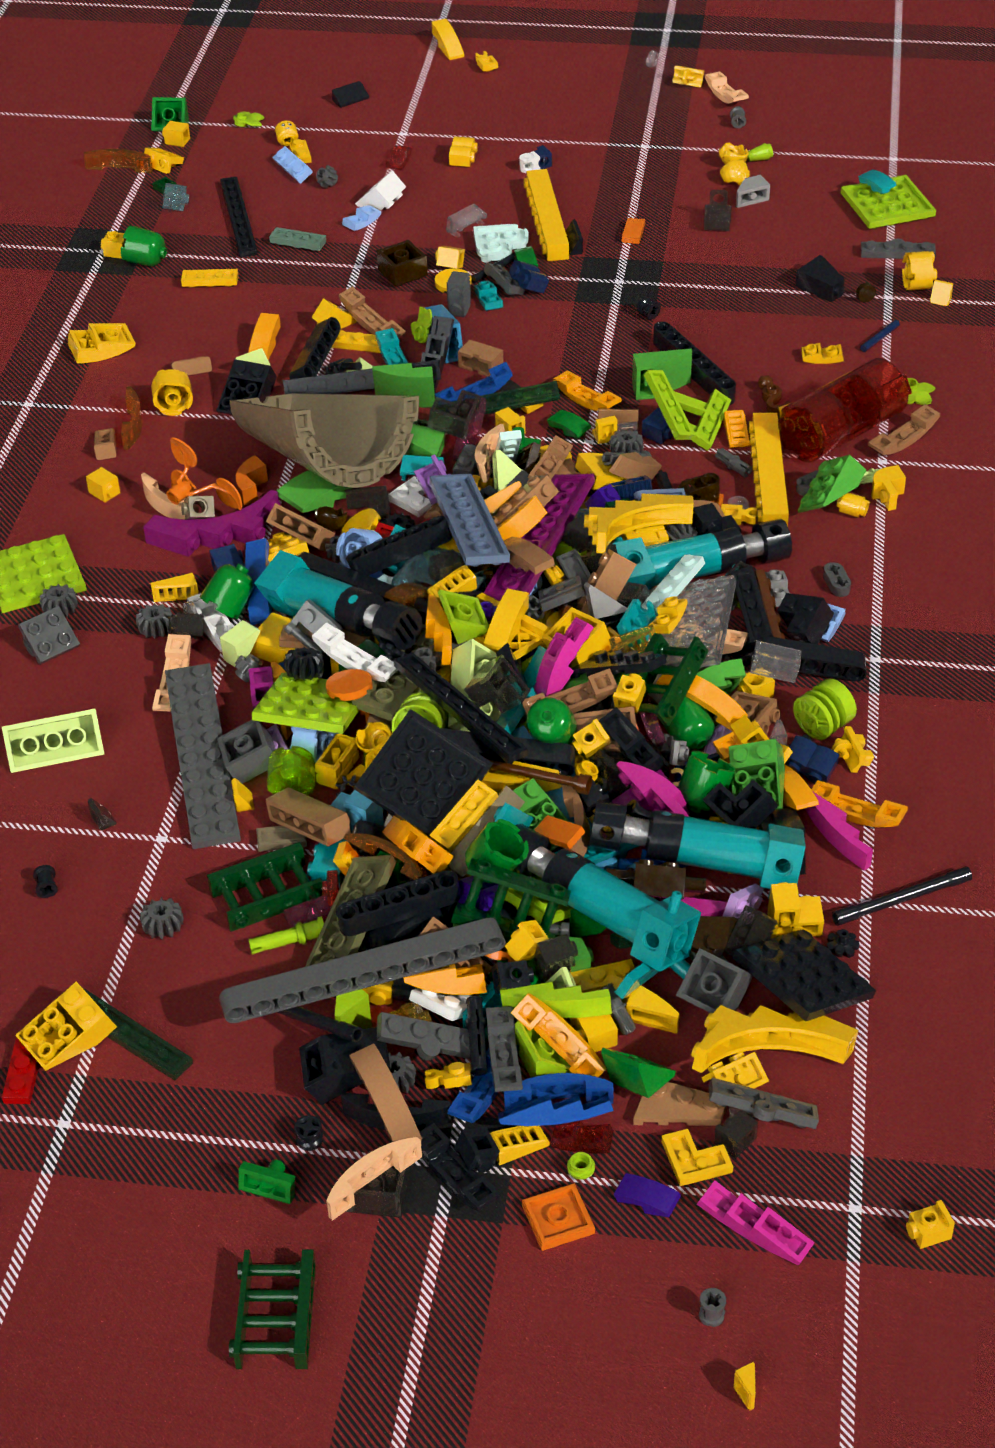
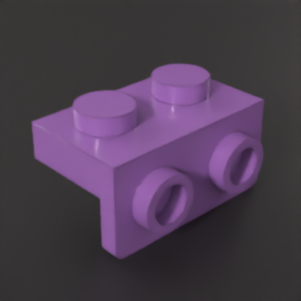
(423, 476)

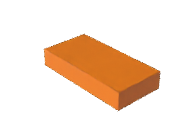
(633, 230)
(560, 831)

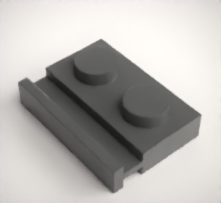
(561, 593)

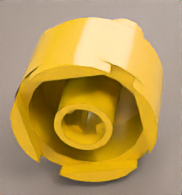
(919, 270)
(171, 392)

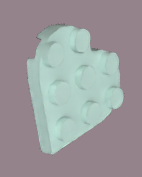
(498, 241)

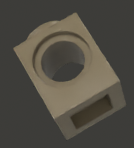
(206, 504)

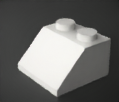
(383, 193)

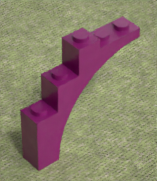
(186, 535)

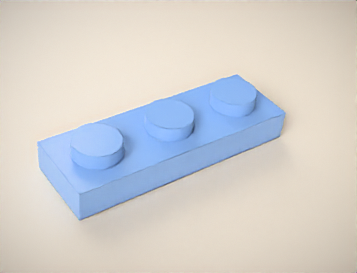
(292, 164)

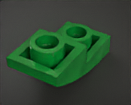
(526, 255)
(570, 423)

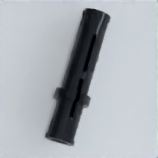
(476, 1024)

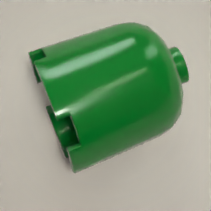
(143, 246)
(229, 589)
(551, 721)
(692, 725)
(701, 777)
(499, 845)

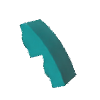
(878, 181)
(487, 295)
(513, 815)

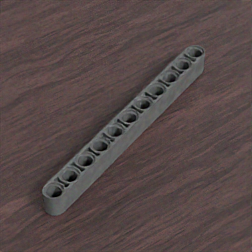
(361, 970)

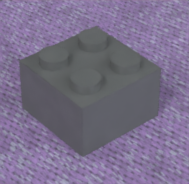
(247, 750)
(714, 983)

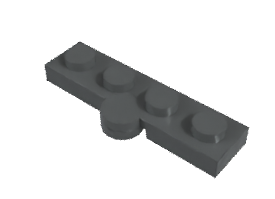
(893, 249)
(425, 1036)
(763, 1104)

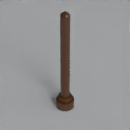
(581, 783)

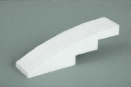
(214, 621)

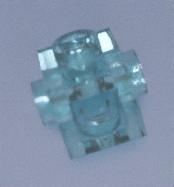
(175, 197)

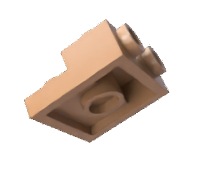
(758, 708)

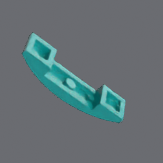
(389, 347)

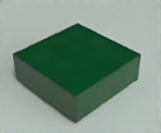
(159, 185)

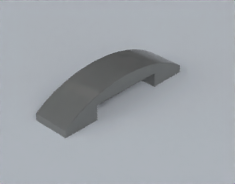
(503, 1049)

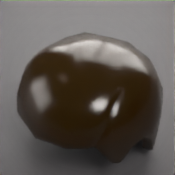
(330, 518)

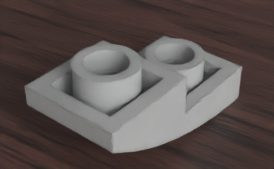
(779, 585)
(679, 752)

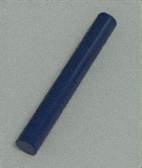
(879, 336)

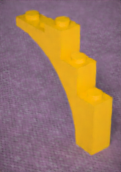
(652, 510)
(734, 1033)

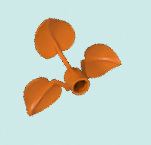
(183, 487)

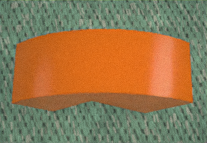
(248, 476)

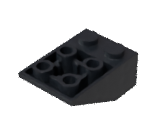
(245, 382)
(328, 1067)

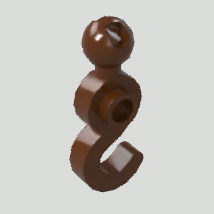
(771, 394)

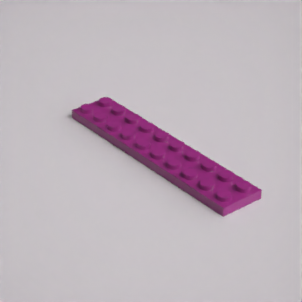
(546, 533)

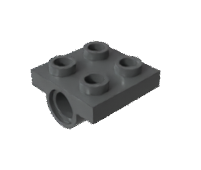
(48, 635)

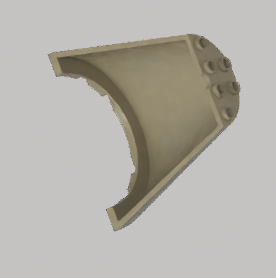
(334, 435)

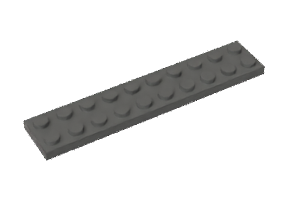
(201, 764)

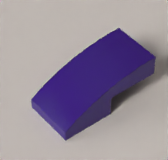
(650, 1195)

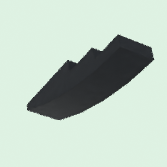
(438, 342)

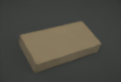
(277, 837)

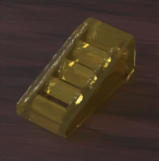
(632, 637)

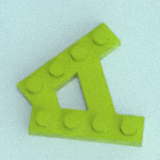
(673, 404)

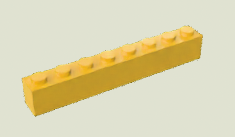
(546, 215)
(768, 463)

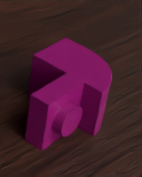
(260, 682)

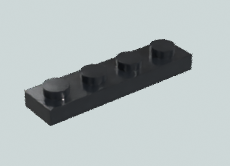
(752, 604)

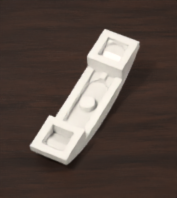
(351, 657)

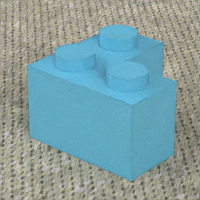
(359, 808)

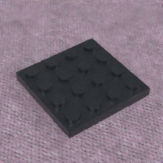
(421, 773)
(804, 974)

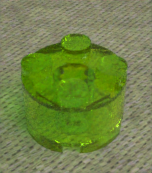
(291, 769)

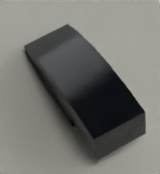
(630, 741)

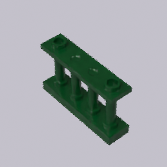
(682, 676)
(258, 869)
(484, 870)
(298, 1321)

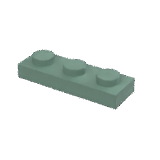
(297, 239)

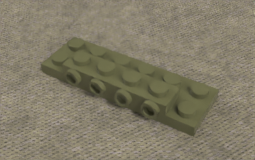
(388, 696)
(363, 878)

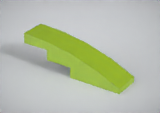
(567, 1001)

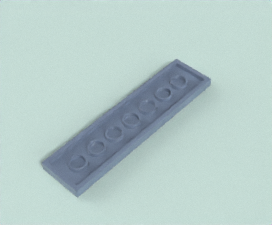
(469, 520)

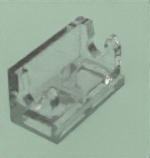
(465, 218)
(775, 661)

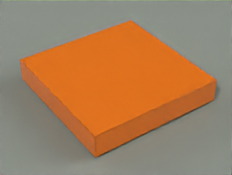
(558, 1216)

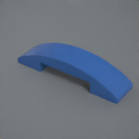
(498, 377)
(559, 1086)
(476, 1098)

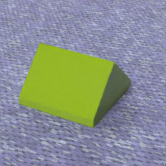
(464, 615)
(354, 1008)
(537, 1053)

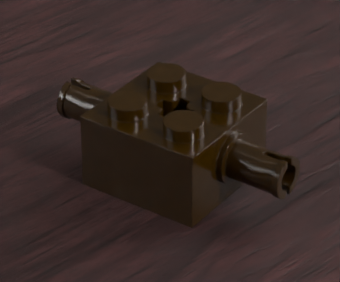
(659, 879)

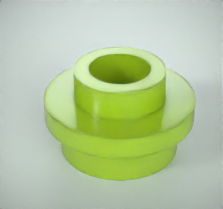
(584, 1160)

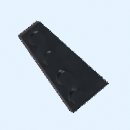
(619, 662)

